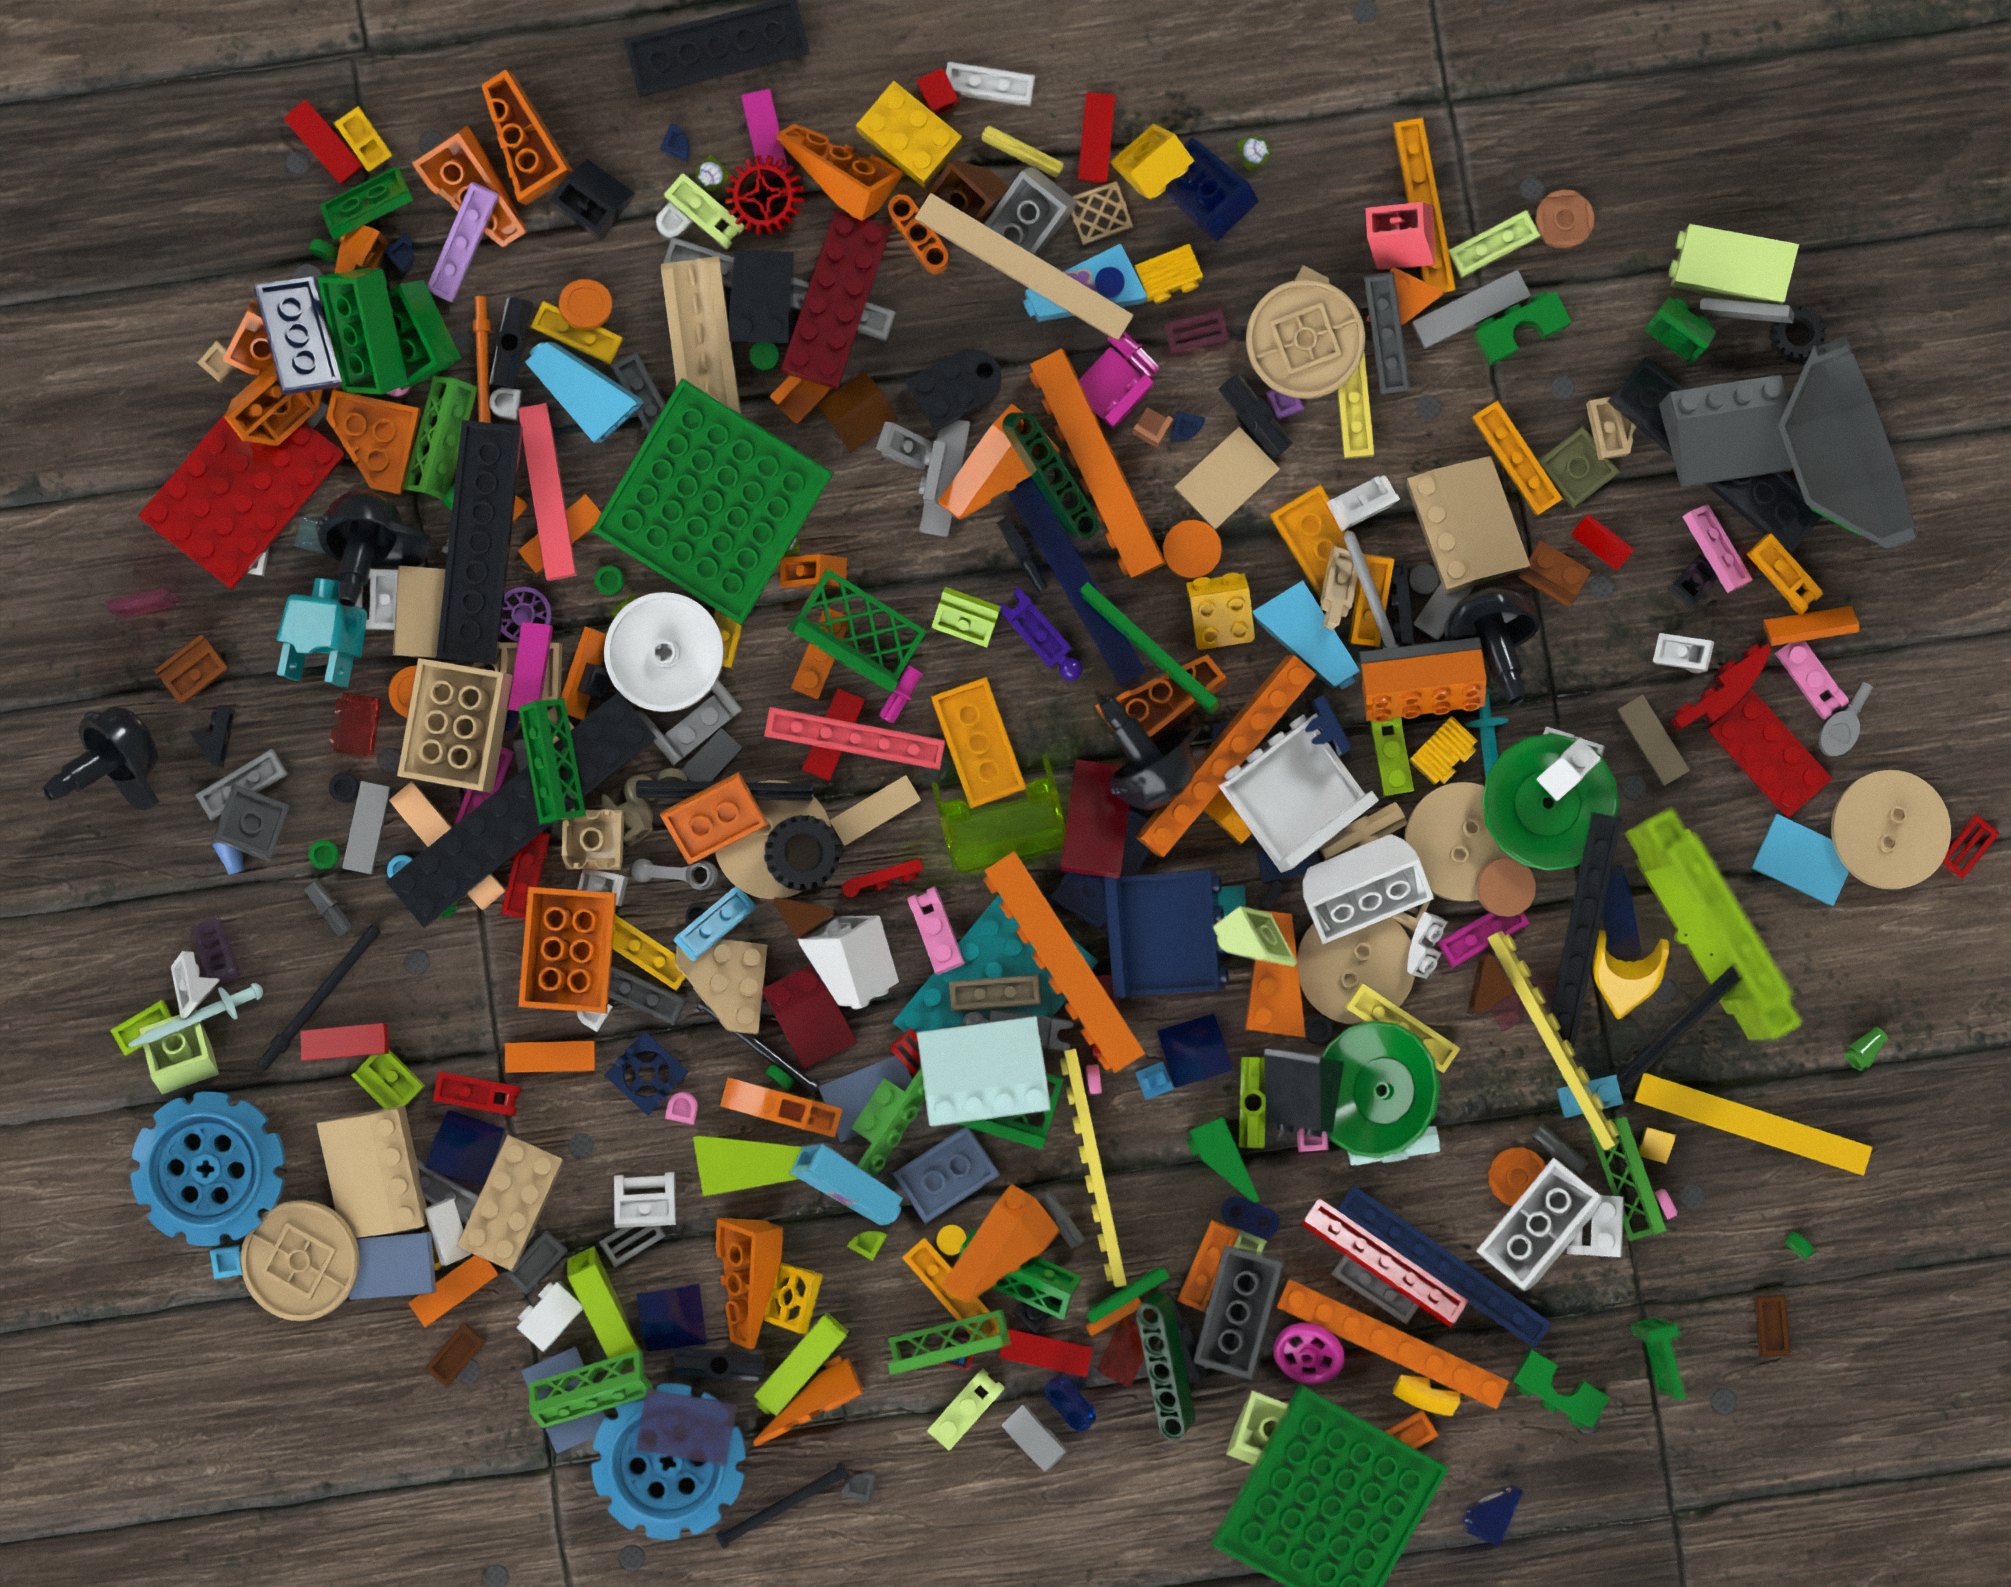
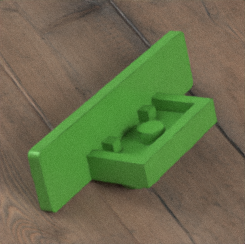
(886, 1120)

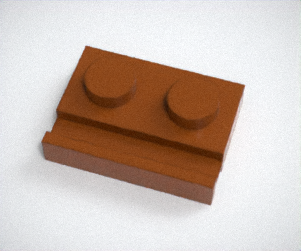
(1554, 574)
(191, 669)

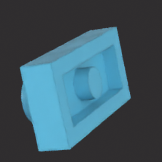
(1605, 1087)

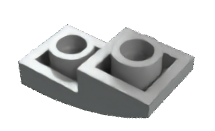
(1034, 1438)

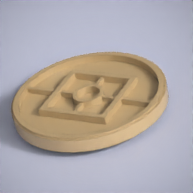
(1305, 339)
(1891, 829)
(1452, 840)
(744, 859)
(1369, 955)
(300, 1260)

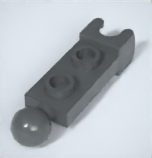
(1047, 1025)

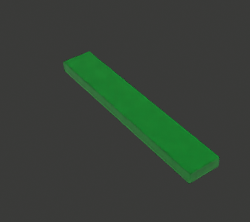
(1149, 648)

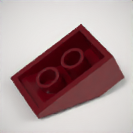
(809, 1016)

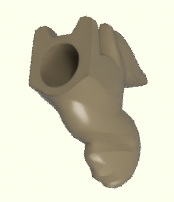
(636, 811)

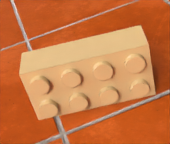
(510, 1203)

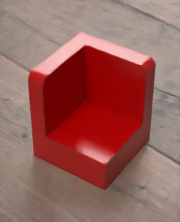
(937, 92)

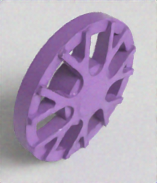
(524, 611)

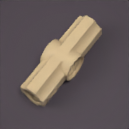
(1364, 831)

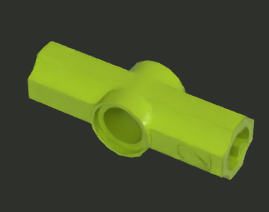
(1252, 1122)

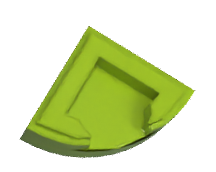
(867, 1243)

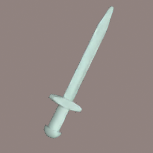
(226, 1003)

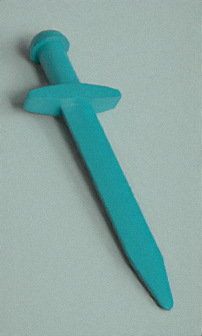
(1487, 733)

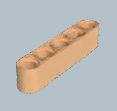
(430, 826)

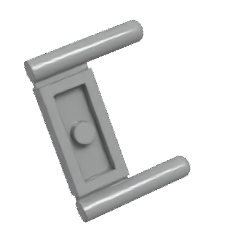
(696, 726)

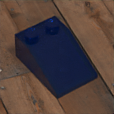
(1211, 192)

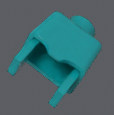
(321, 626)

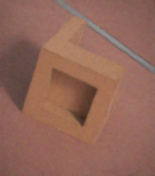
(1152, 427)

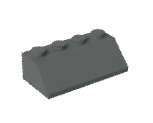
(1240, 1311)

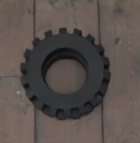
(827, 843)

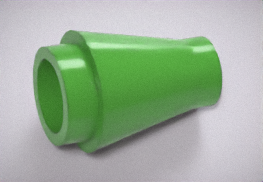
(1865, 1049)

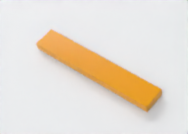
(1421, 187)

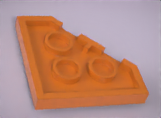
(375, 436)

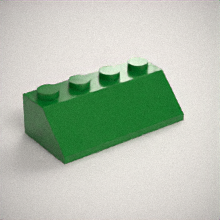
(363, 331)

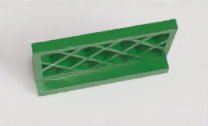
(843, 652)
(1018, 1130)
(1657, 1336)

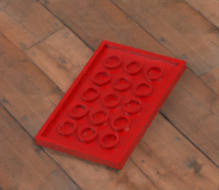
(239, 496)

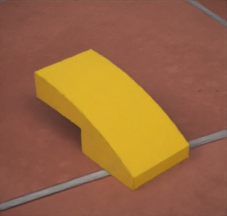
(363, 139)
(1418, 1393)

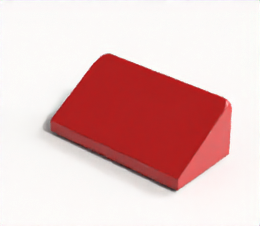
(1602, 542)

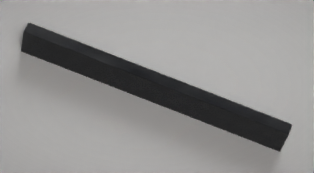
(1584, 923)

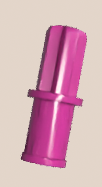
(1134, 354)
(900, 694)

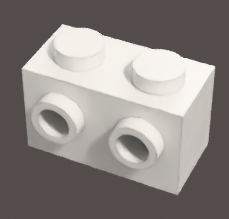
(550, 1316)

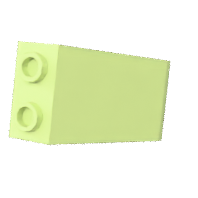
(1733, 265)

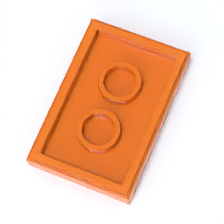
(713, 818)

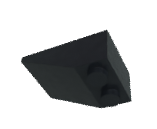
(762, 296)

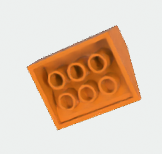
(567, 949)

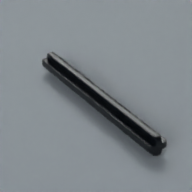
(759, 790)
(1679, 1026)

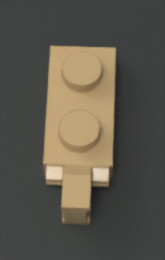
(1338, 587)

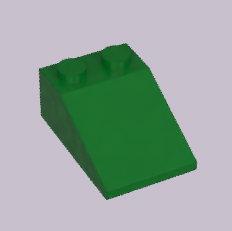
(1681, 329)
(1217, 1149)

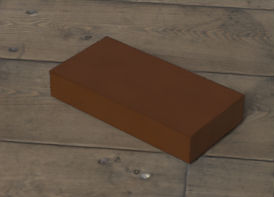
(1772, 1325)
(455, 1355)

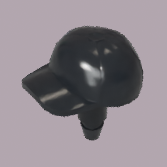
(365, 532)
(1502, 621)
(117, 747)
(1156, 769)

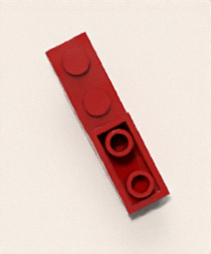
(1733, 684)

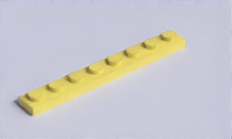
(1560, 1050)
(1094, 1181)

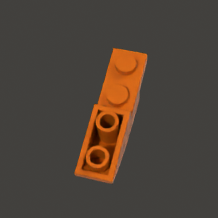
(781, 1107)

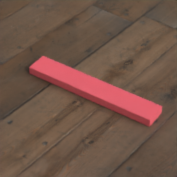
(547, 492)
(854, 738)

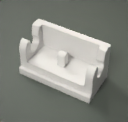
(1363, 502)

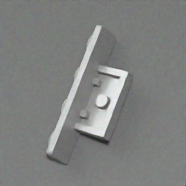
(944, 463)

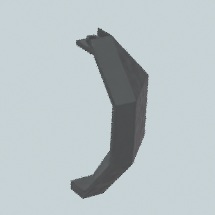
(1844, 450)

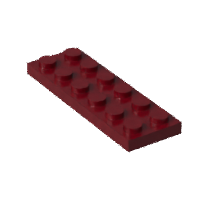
(836, 300)

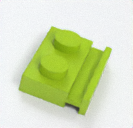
(966, 617)
(388, 1080)

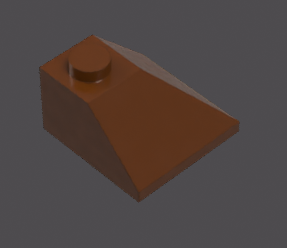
(969, 189)

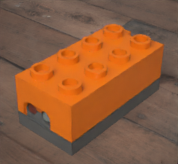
(1423, 679)

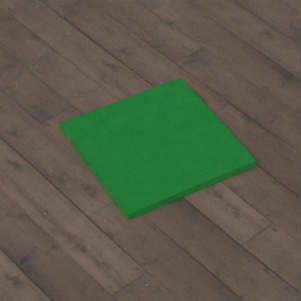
(712, 501)
(1328, 1499)

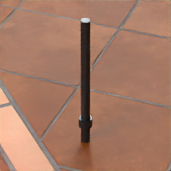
(281, 1042)

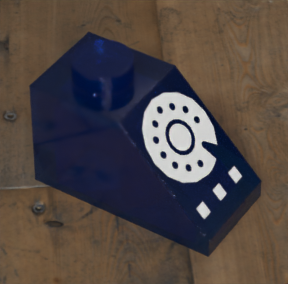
(1492, 1515)

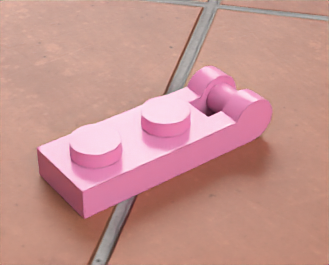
(1811, 677)
(936, 931)

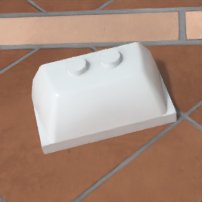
(1364, 887)
(1540, 1225)

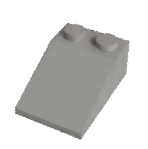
(1031, 211)

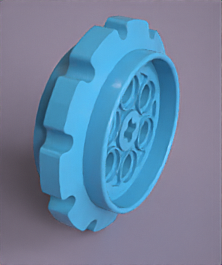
(206, 1218)
(630, 1490)

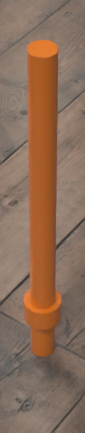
(481, 327)

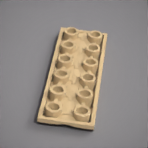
(700, 327)

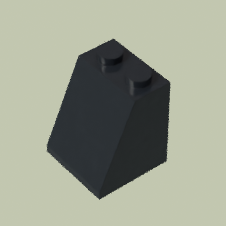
(1301, 1091)

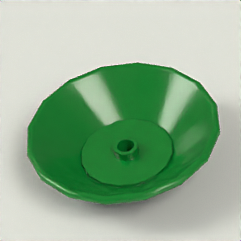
(1516, 811)
(1377, 1057)

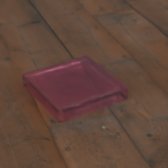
(142, 603)

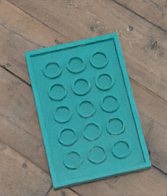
(988, 951)

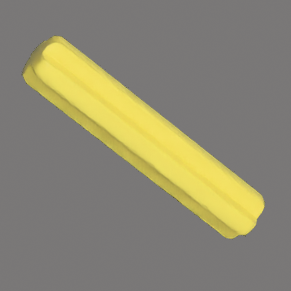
(1022, 151)

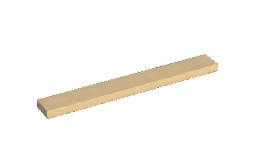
(1024, 267)

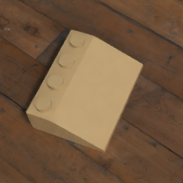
(1467, 524)
(455, 725)
(374, 1171)

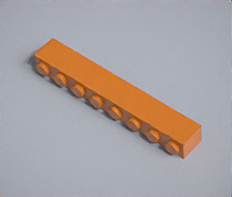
(1097, 463)
(1226, 752)
(1064, 962)
(1391, 1343)

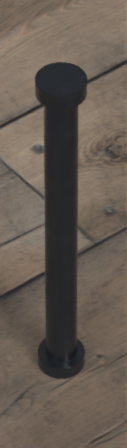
(770, 1055)
(782, 1505)

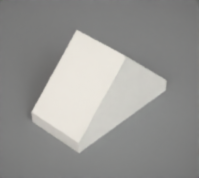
(603, 882)

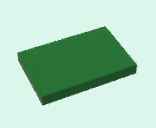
(365, 202)
(1126, 1294)

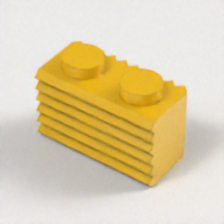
(1169, 273)
(1443, 751)

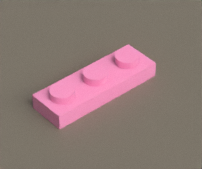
(1717, 548)

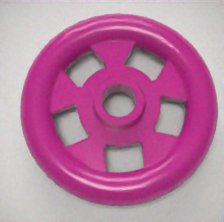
(1307, 1333)

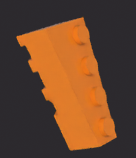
(527, 145)
(1164, 703)
(1275, 991)

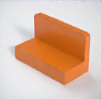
(798, 397)

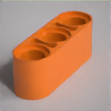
(922, 248)

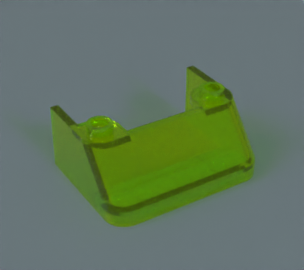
(989, 834)

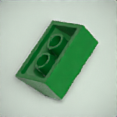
(421, 332)

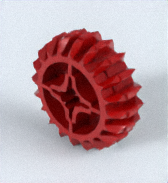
(761, 181)

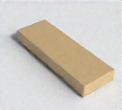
(875, 810)

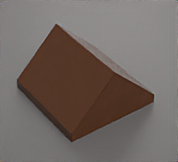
(857, 411)
(803, 916)
(1489, 985)

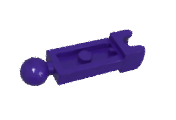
(1041, 636)

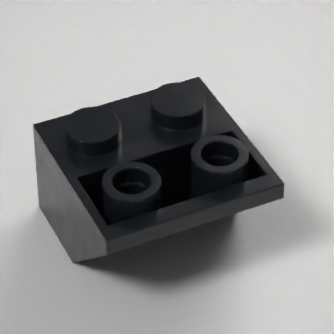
(592, 198)

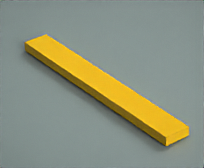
(1752, 1124)

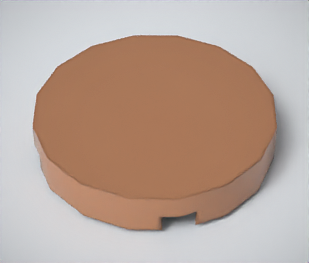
(1564, 219)
(1506, 887)

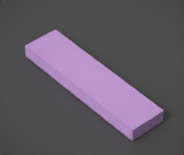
(462, 242)

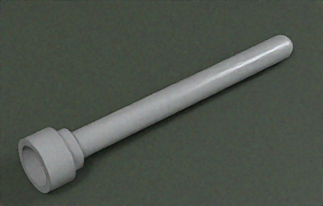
(1370, 591)

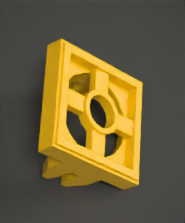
(780, 1318)

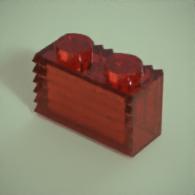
(356, 725)

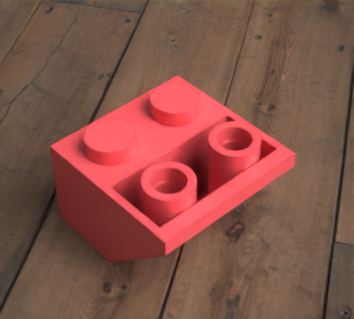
(1401, 235)

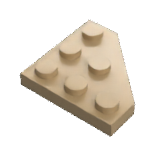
(729, 981)

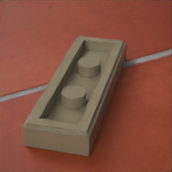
(1653, 740)
(994, 993)

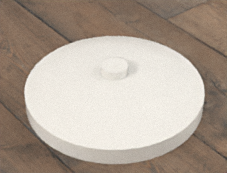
(664, 652)

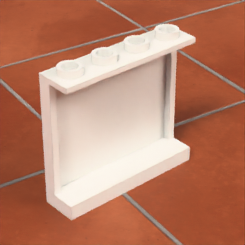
(1295, 795)

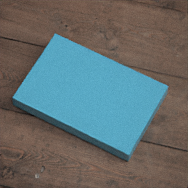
(1801, 860)

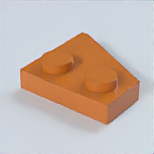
(1412, 294)

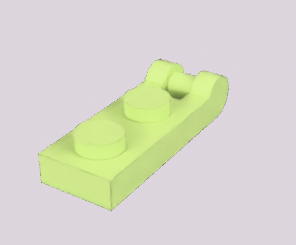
(703, 210)
(964, 1410)

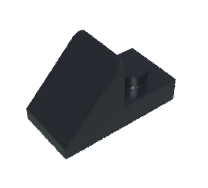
(1694, 581)
(216, 744)

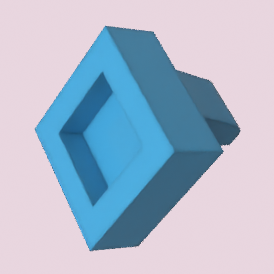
(1154, 1080)

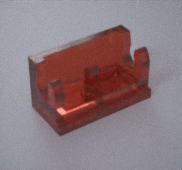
(1123, 1353)

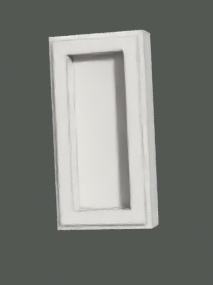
(446, 1231)

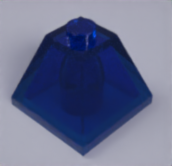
(1194, 1050)
(465, 1148)
(672, 1317)

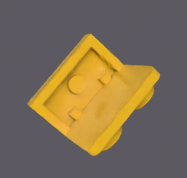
(1221, 611)

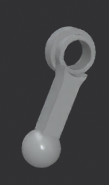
(644, 870)

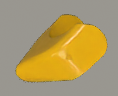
(1627, 983)

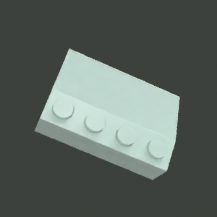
(983, 1071)

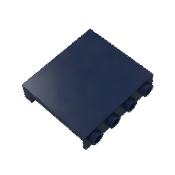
(1165, 933)

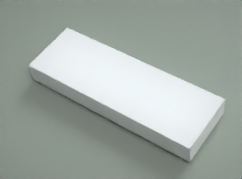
(991, 83)

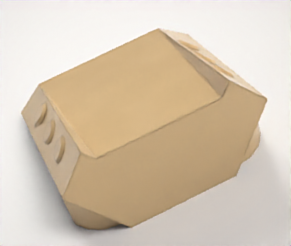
(594, 840)

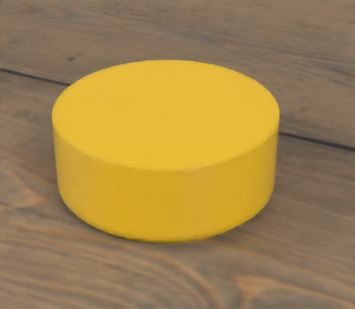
(951, 1239)

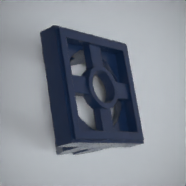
(1328, 726)
(617, 1077)

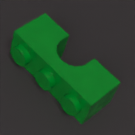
(1544, 314)
(1582, 1404)

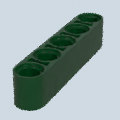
(1038, 469)
(1167, 1352)

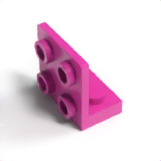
(1114, 387)

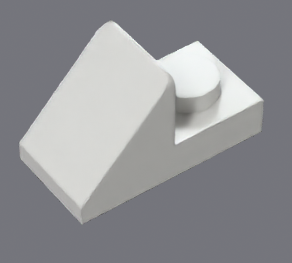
(1683, 652)
(1568, 769)
(189, 987)

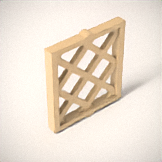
(1105, 232)

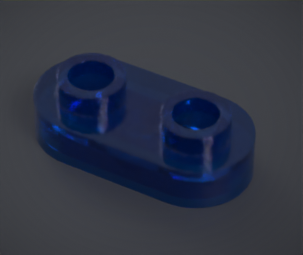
(1249, 1217)
(1070, 1403)

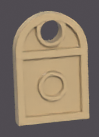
(506, 664)

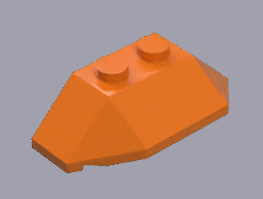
(266, 415)

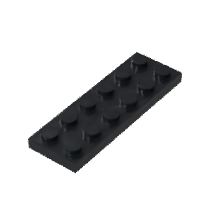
(716, 46)

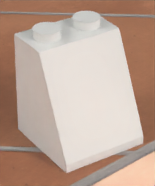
(851, 958)

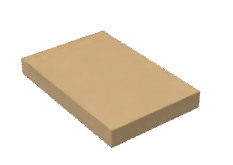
(1227, 478)
(418, 611)

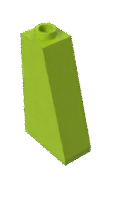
(742, 1164)
(601, 1304)
(800, 1364)

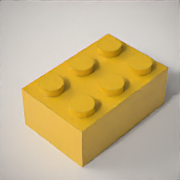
(909, 134)

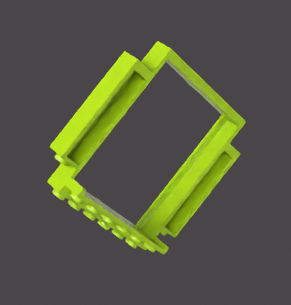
(1713, 924)

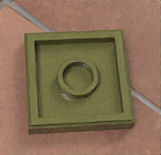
(1576, 468)

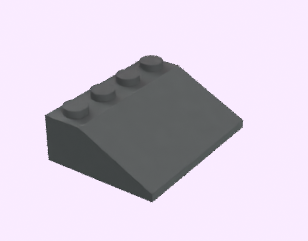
(1726, 430)

